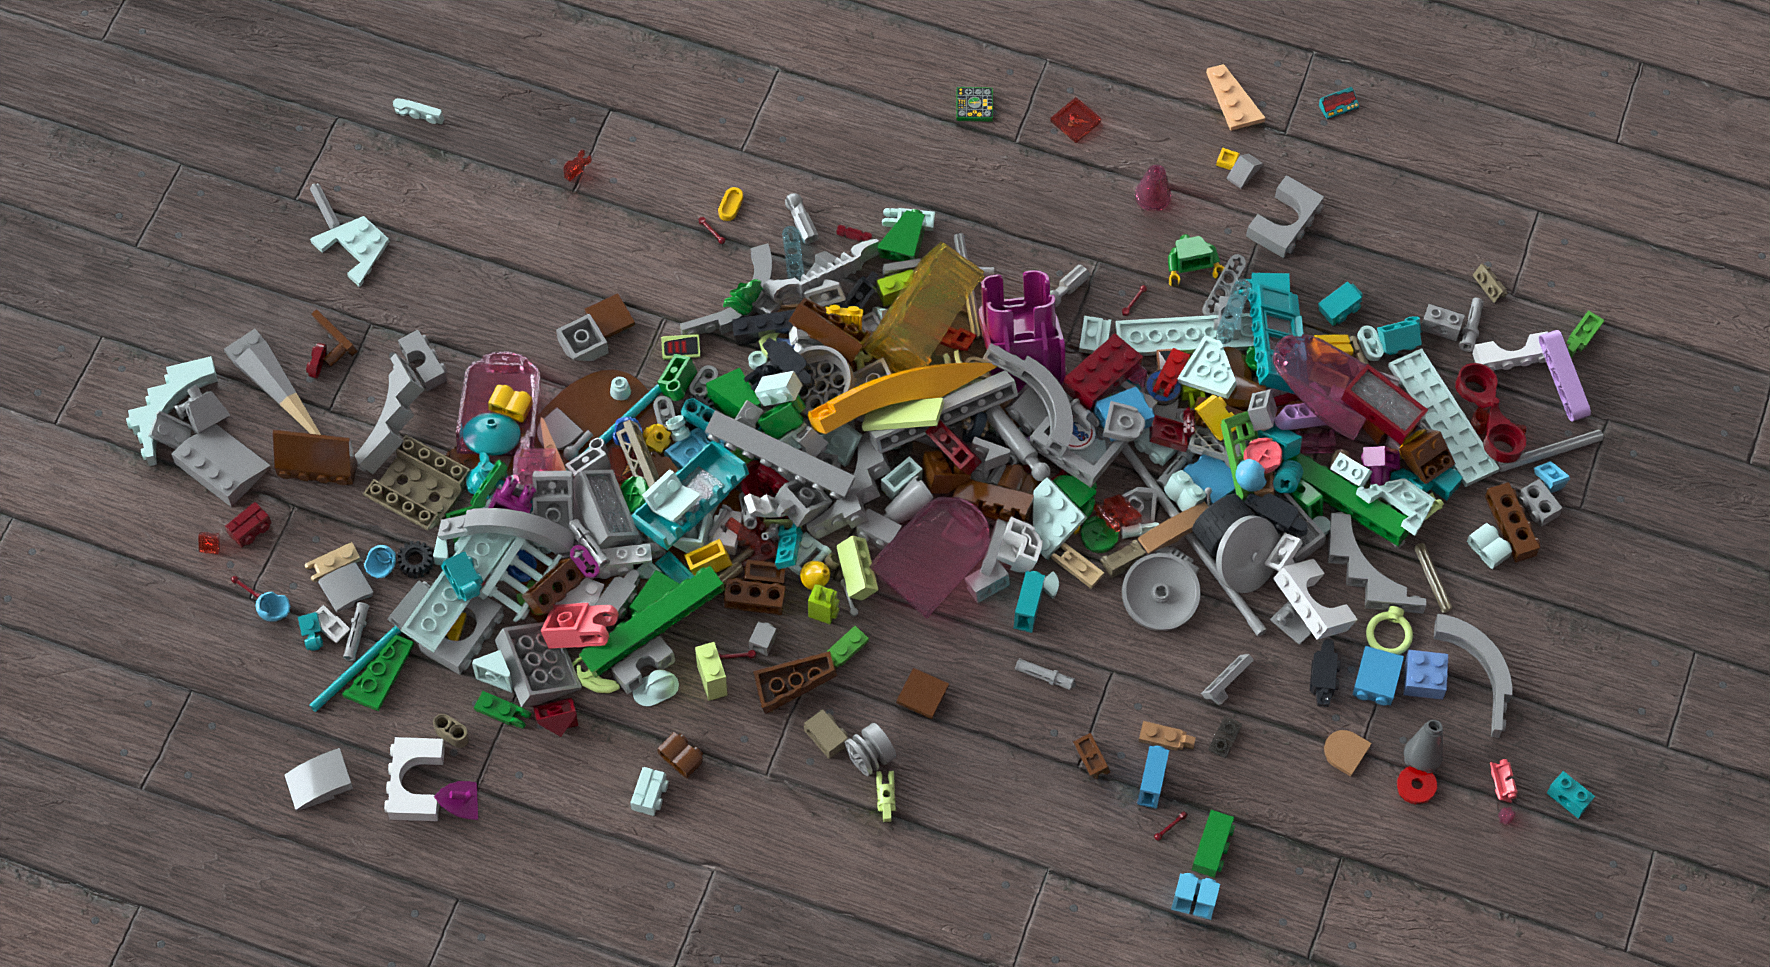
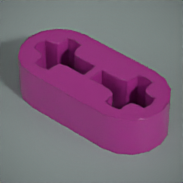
(581, 564)

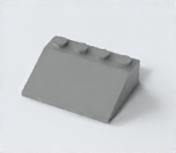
(220, 463)
(535, 665)

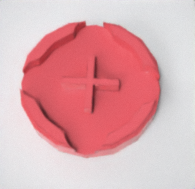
(1265, 452)

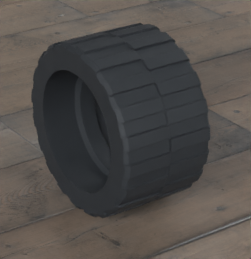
(1217, 519)

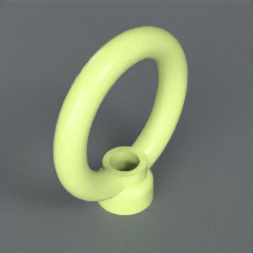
(1394, 615)

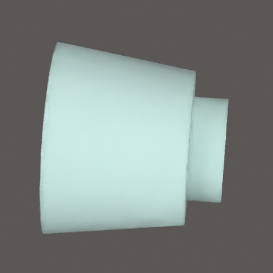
(620, 388)

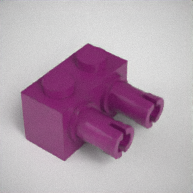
(1380, 462)
(505, 500)

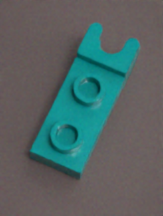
(788, 546)

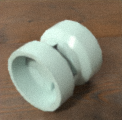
(678, 428)

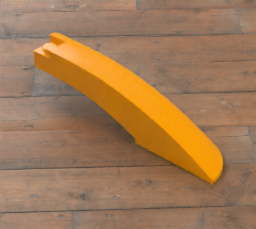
(894, 388)

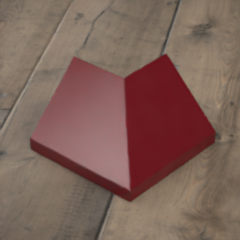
(557, 716)

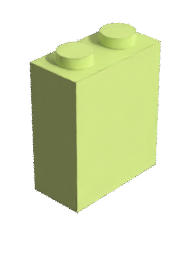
(711, 671)

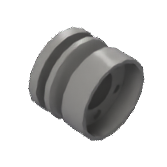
(867, 751)

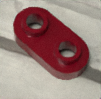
(314, 367)
(770, 477)

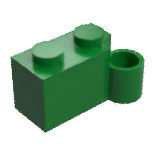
(677, 377)
(782, 418)

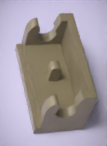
(1122, 559)

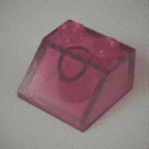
(530, 460)

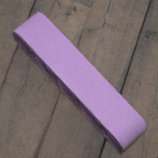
(1564, 375)
(1297, 417)

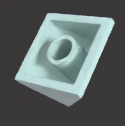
(493, 671)

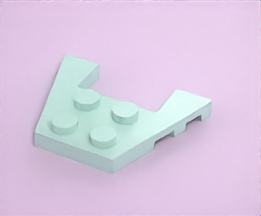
(360, 240)
(1405, 497)

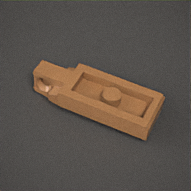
(1165, 736)

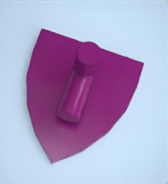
(459, 799)

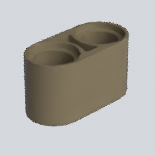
(452, 729)

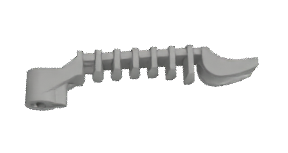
(782, 289)

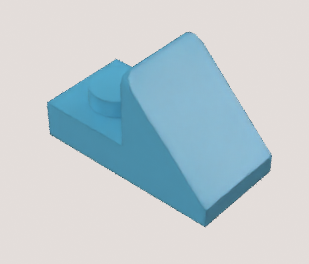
(1553, 476)

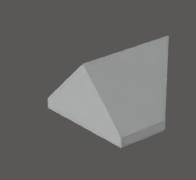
(1144, 502)

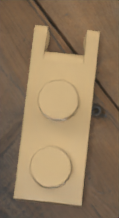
(333, 560)
(1078, 566)

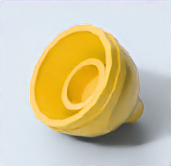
(814, 573)

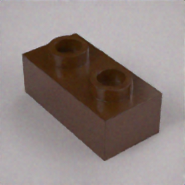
(764, 572)

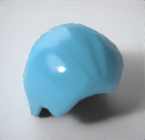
(1250, 475)
(380, 561)
(272, 606)

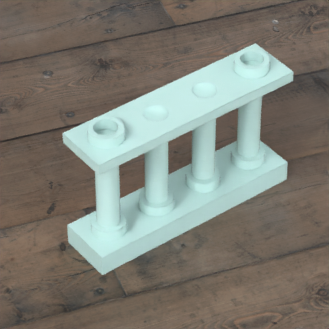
(501, 574)

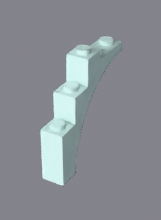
(164, 397)

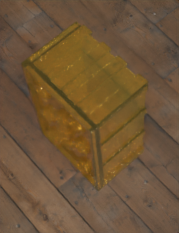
(924, 309)

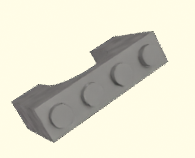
(1283, 238)
(458, 654)

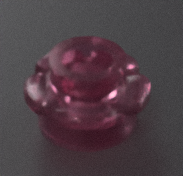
(1506, 815)

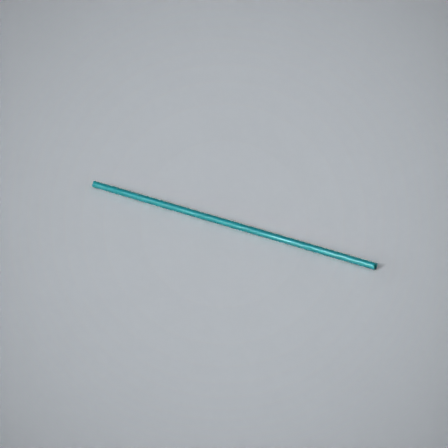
(377, 648)

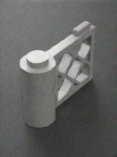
(1207, 449)

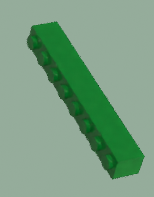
(1342, 496)
(653, 620)

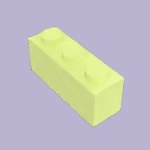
(855, 566)

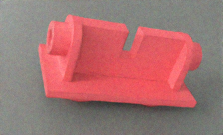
(1505, 788)

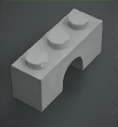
(416, 347)
(811, 443)
(655, 654)

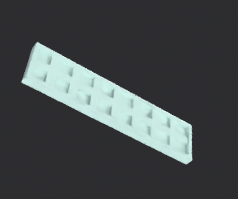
(1425, 385)

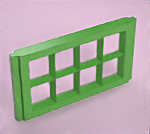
(1227, 424)

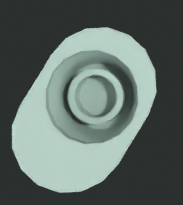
(656, 688)

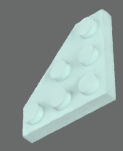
(1209, 369)
(1054, 516)

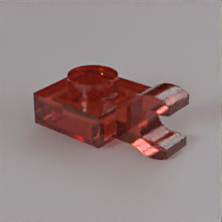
(574, 167)

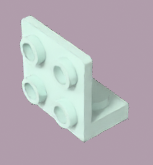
(670, 497)

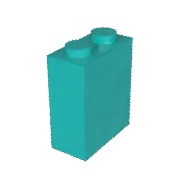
(1029, 601)

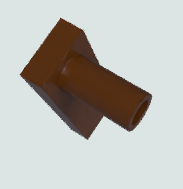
(344, 344)

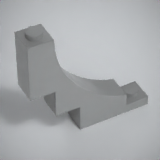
(385, 437)
(1379, 590)

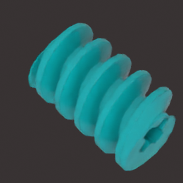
(1288, 476)

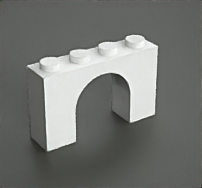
(1319, 619)
(406, 754)

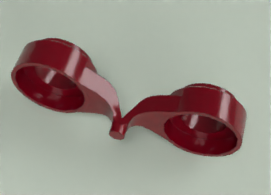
(1498, 426)

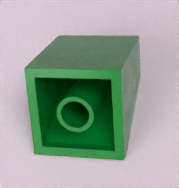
(904, 238)
(730, 393)

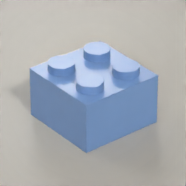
(1425, 674)

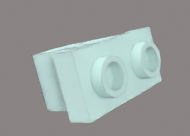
(1351, 470)

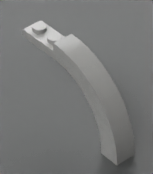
(722, 320)
(1046, 387)
(509, 522)
(1484, 650)

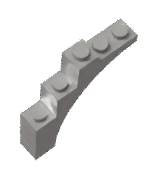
(864, 489)

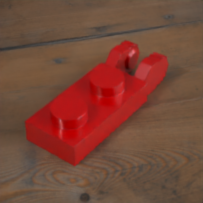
(1171, 370)

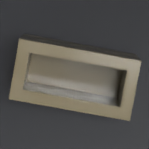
(826, 733)

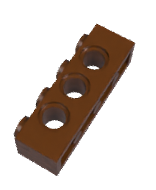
(1505, 494)

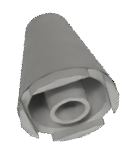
(908, 501)

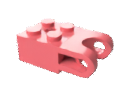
(578, 625)

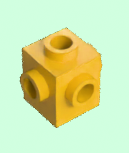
(656, 438)

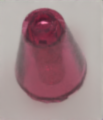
(1153, 189)

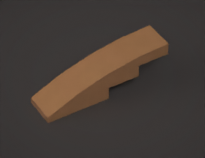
(1172, 529)

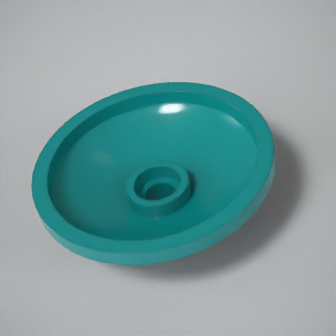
(491, 434)

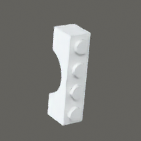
(1497, 358)

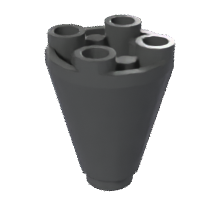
(1425, 748)

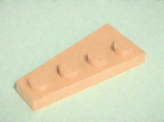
(1234, 101)

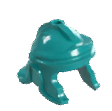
(479, 473)

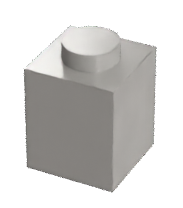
(762, 638)

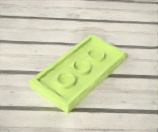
(905, 415)

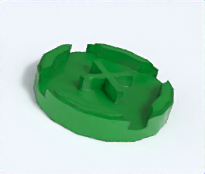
(632, 492)
(1098, 536)

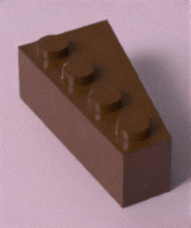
(829, 329)
(996, 501)
(792, 679)

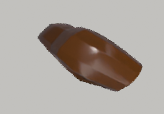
(1242, 393)

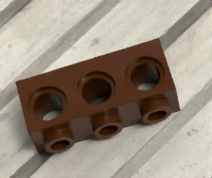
(544, 588)
(759, 604)

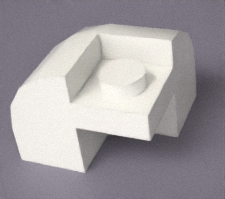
(1020, 546)

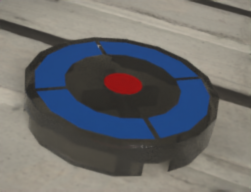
(1161, 400)

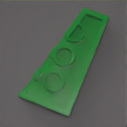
(377, 680)

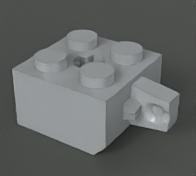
(801, 502)

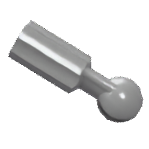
(801, 218)
(1070, 283)

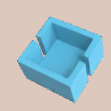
(1207, 893)

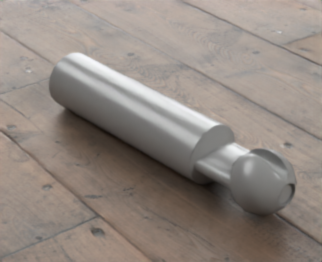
(1017, 442)

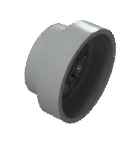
(820, 359)

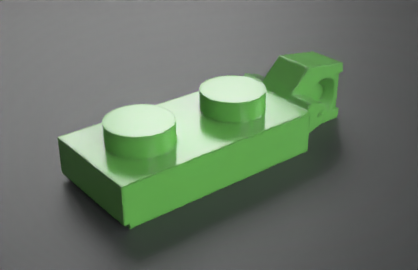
(1584, 332)
(848, 646)

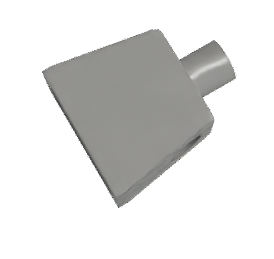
(204, 409)

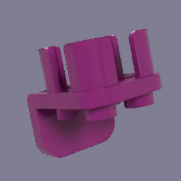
(1023, 324)

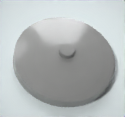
(1244, 552)
(1161, 592)

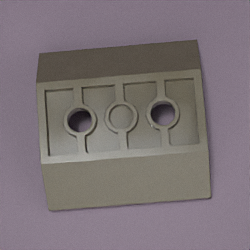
(427, 475)

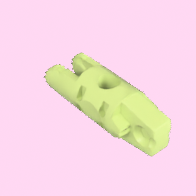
(886, 804)

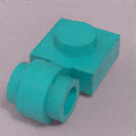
(310, 625)

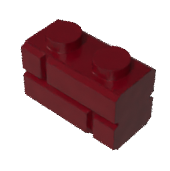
(248, 525)

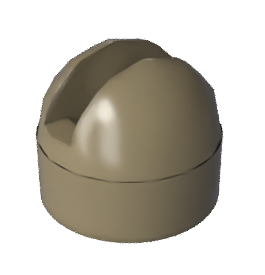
(832, 561)

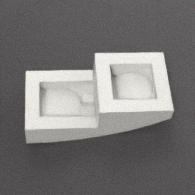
(761, 506)
(332, 626)

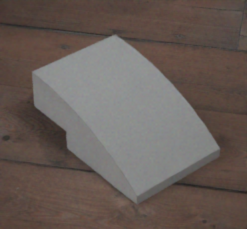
(554, 496)
(318, 780)

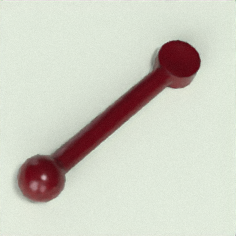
(702, 221)
(1125, 311)
(235, 579)
(751, 654)
(1158, 836)

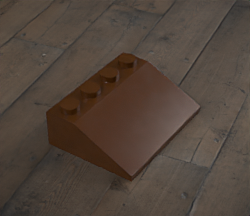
(314, 457)

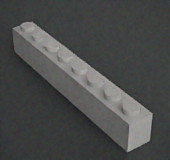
(956, 407)
(780, 455)

